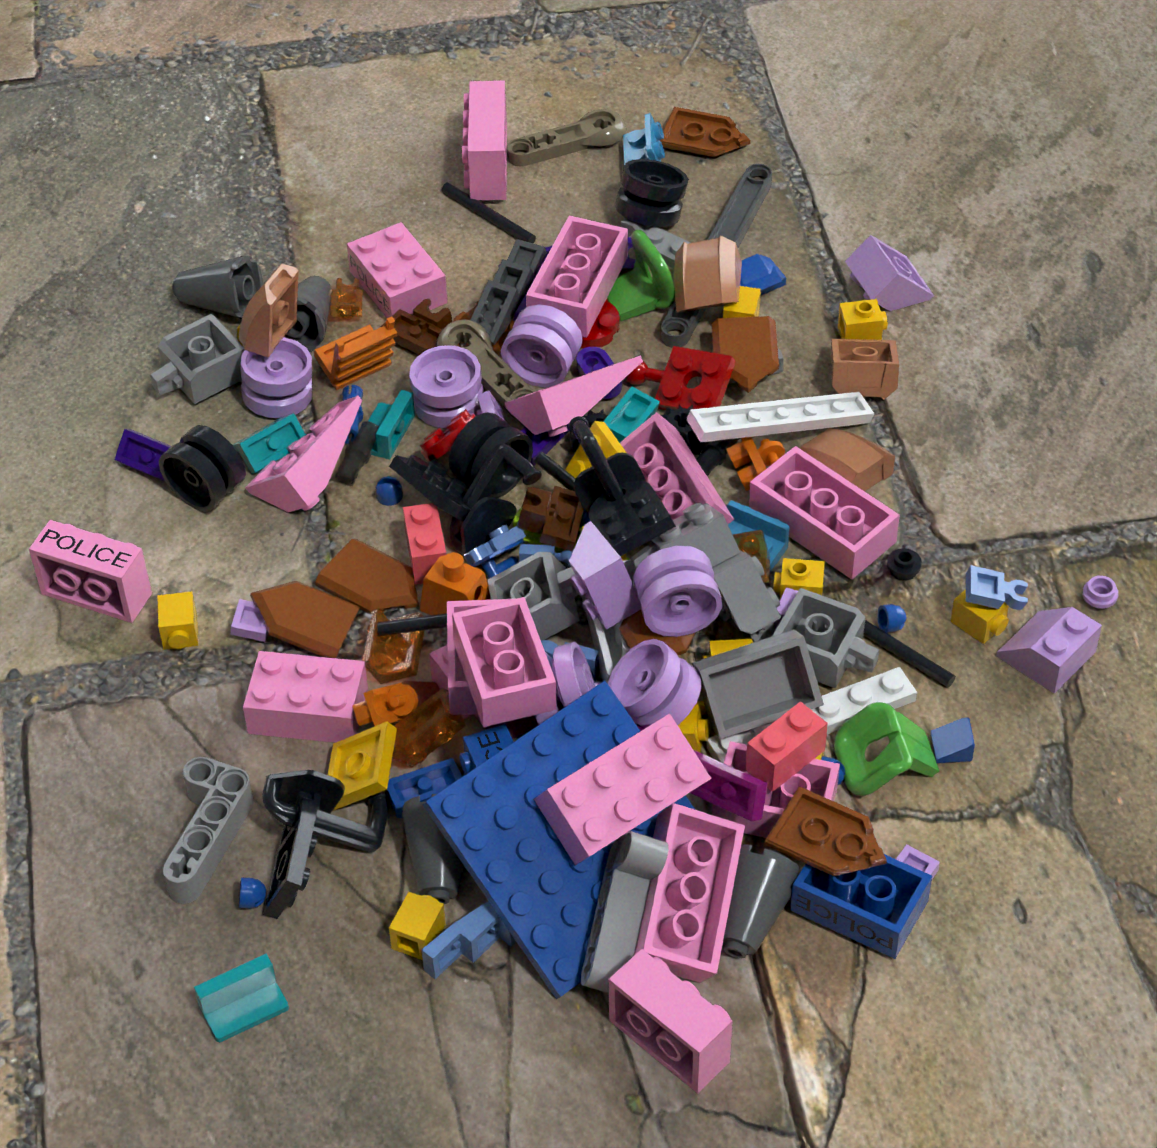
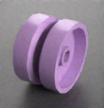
(542, 345)
(279, 382)
(445, 384)
(677, 591)
(571, 676)
(654, 683)

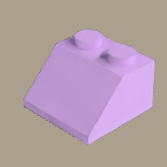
(887, 275)
(602, 579)
(1052, 646)

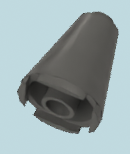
(220, 285)
(312, 312)
(433, 859)
(758, 897)

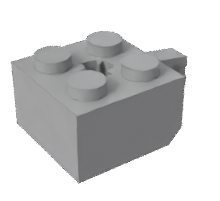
(198, 360)
(699, 528)
(545, 588)
(745, 597)
(831, 635)

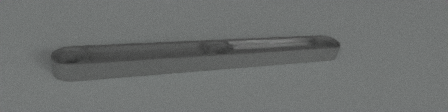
(732, 225)

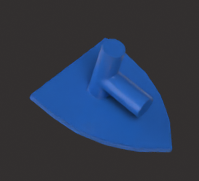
(489, 565)

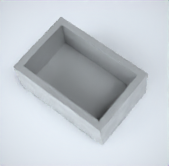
(757, 683)

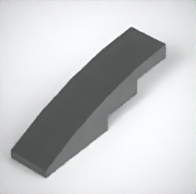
(508, 288)

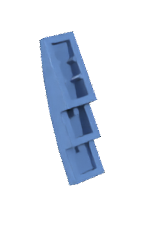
(466, 937)

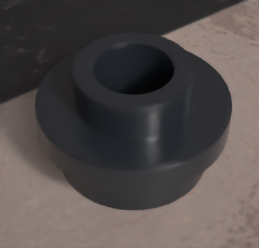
(904, 564)

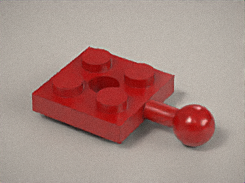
(680, 368)

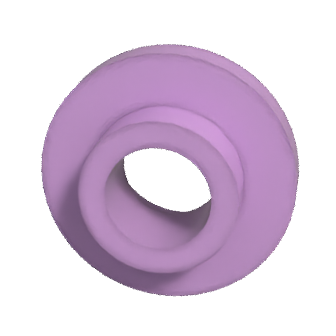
(1100, 592)

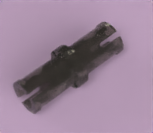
(357, 454)

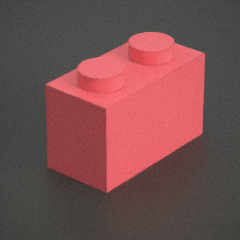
(423, 538)
(786, 746)

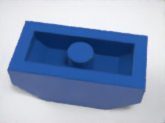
(761, 273)
(421, 783)

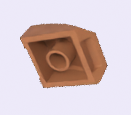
(707, 274)
(270, 312)
(864, 366)
(851, 457)

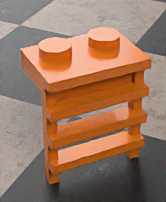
(357, 354)

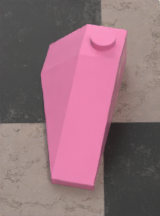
(556, 405)
(305, 472)

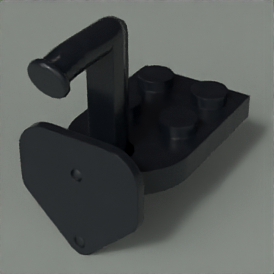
(617, 496)
(471, 507)
(304, 806)

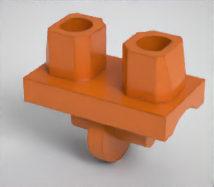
(746, 451)
(386, 704)

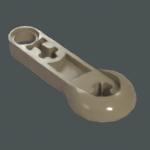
(594, 129)
(492, 366)

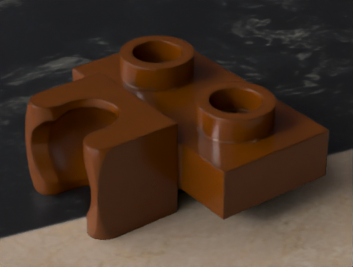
(422, 328)
(554, 513)

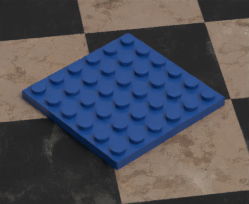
(512, 847)

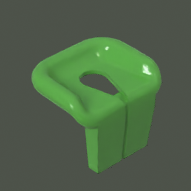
(638, 291)
(906, 750)

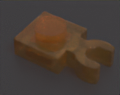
(347, 300)

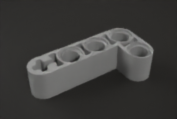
(223, 796)
(621, 906)

